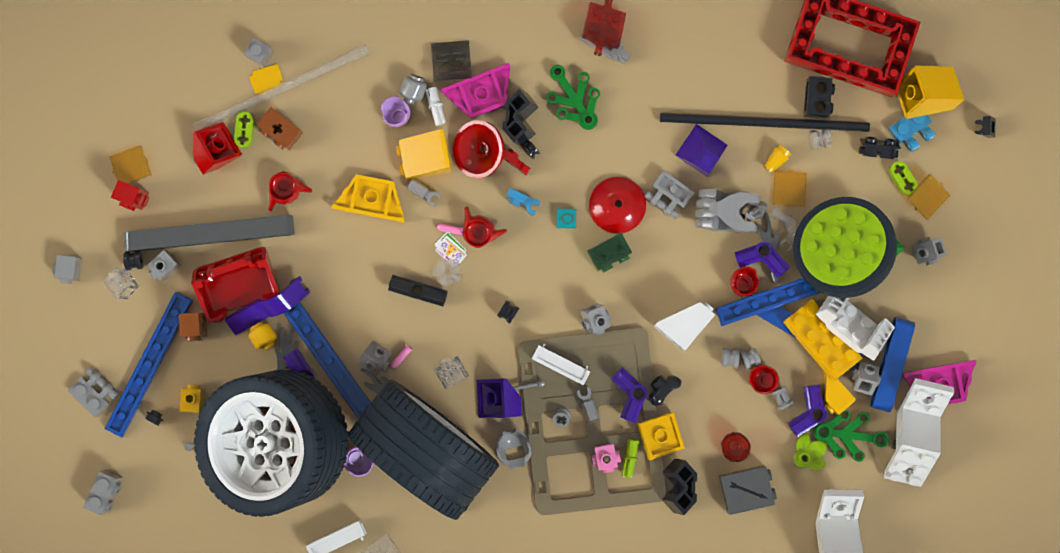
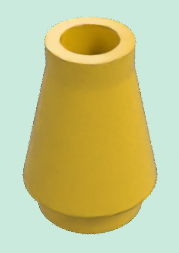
(777, 158)

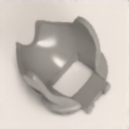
(511, 440)

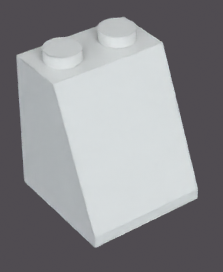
(686, 324)

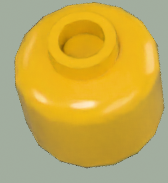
(262, 336)

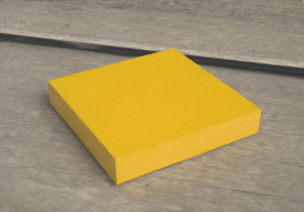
(660, 436)

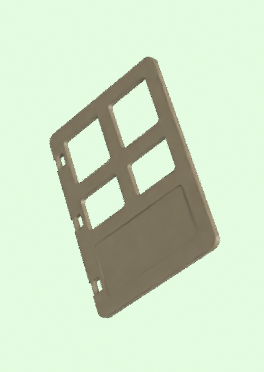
(605, 357)

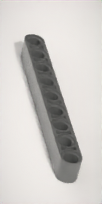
(209, 233)

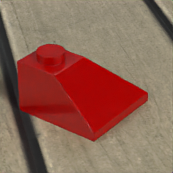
(214, 148)

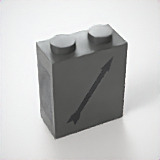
(747, 489)

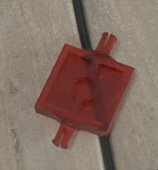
(603, 26)

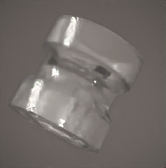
(820, 138)

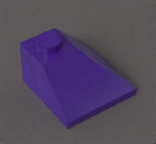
(701, 150)
(497, 399)

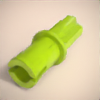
(630, 458)

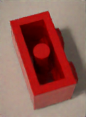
(130, 196)

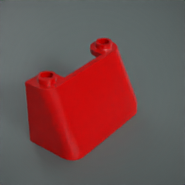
(234, 283)

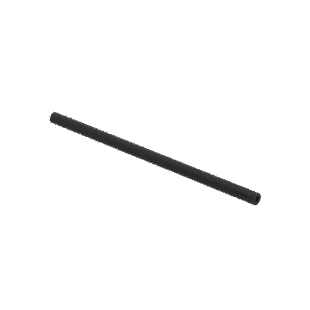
(764, 122)

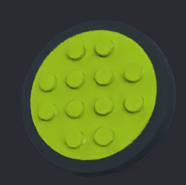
(845, 247)

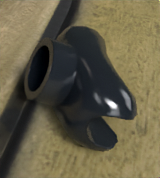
(662, 388)

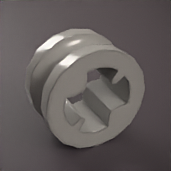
(561, 422)

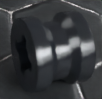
(133, 260)
(508, 312)

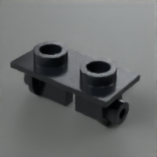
(887, 148)

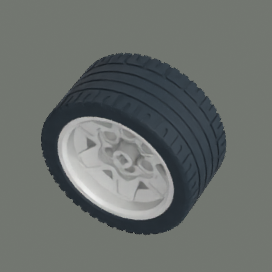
(422, 450)
(234, 463)

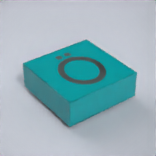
(566, 218)

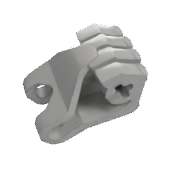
(724, 211)

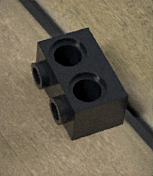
(813, 96)

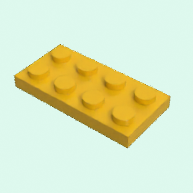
(825, 347)

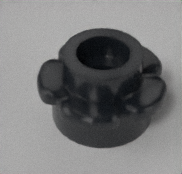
(154, 417)

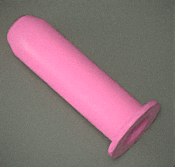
(451, 229)
(401, 356)

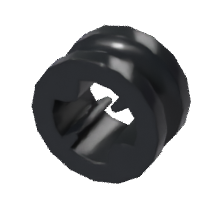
(530, 149)

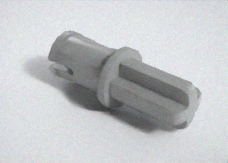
(756, 211)

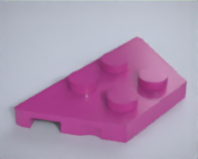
(481, 92)
(954, 375)

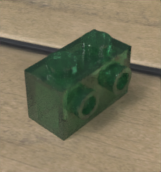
(609, 252)

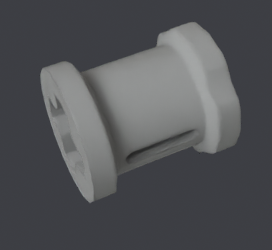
(787, 402)

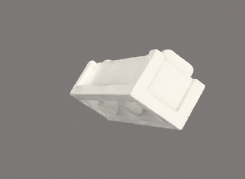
(561, 365)
(338, 538)

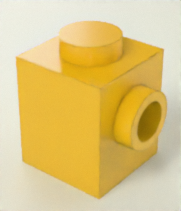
(192, 399)

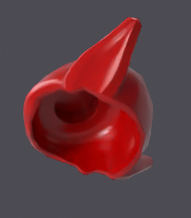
(285, 189)
(479, 230)

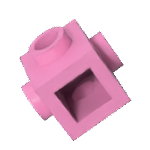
(606, 450)

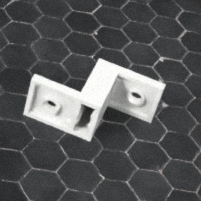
(918, 432)
(838, 521)

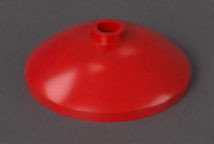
(469, 149)
(613, 218)

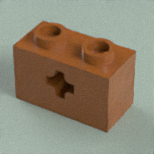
(274, 119)
(193, 326)

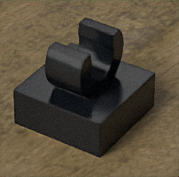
(988, 126)

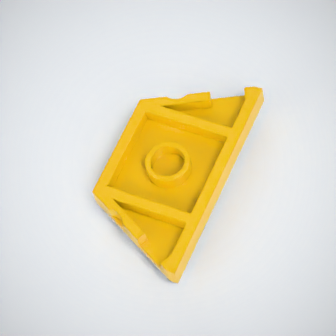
(371, 198)

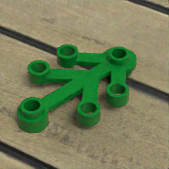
(574, 100)
(846, 435)

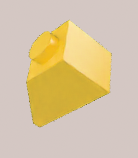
(836, 396)

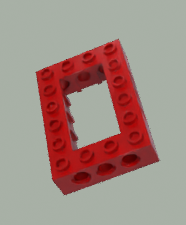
(865, 16)

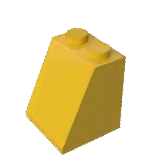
(929, 91)
(424, 155)

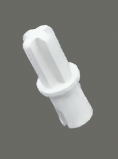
(435, 106)

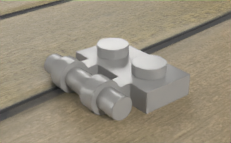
(672, 189)
(89, 397)

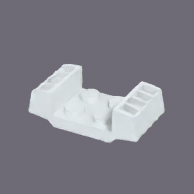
(854, 326)

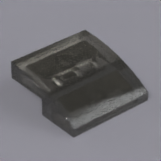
(451, 60)

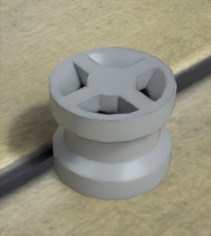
(730, 357)
(750, 358)

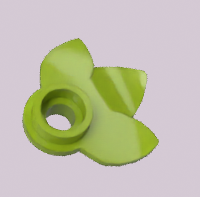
(812, 451)

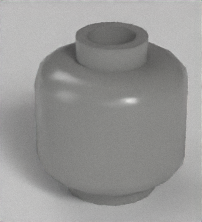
(412, 88)

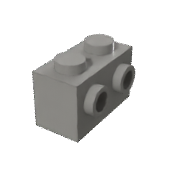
(103, 492)

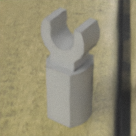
(422, 191)
(588, 406)

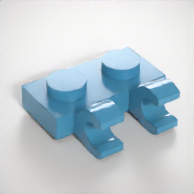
(906, 128)
(517, 199)

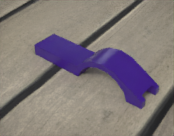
(271, 307)

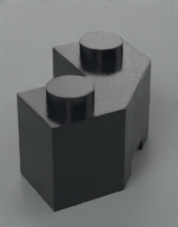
(518, 109)
(683, 494)

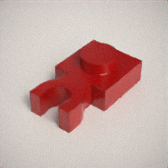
(512, 158)

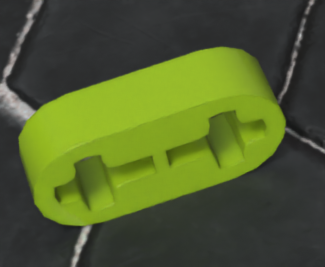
(239, 129)
(899, 181)

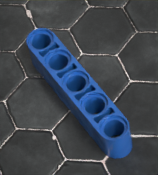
(893, 364)

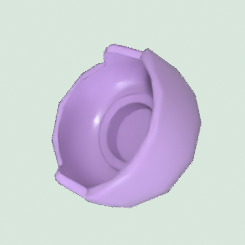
(395, 111)
(357, 462)

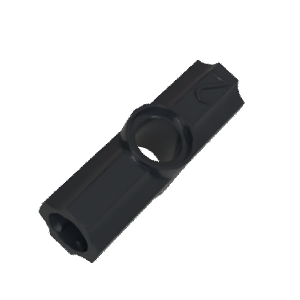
(405, 287)

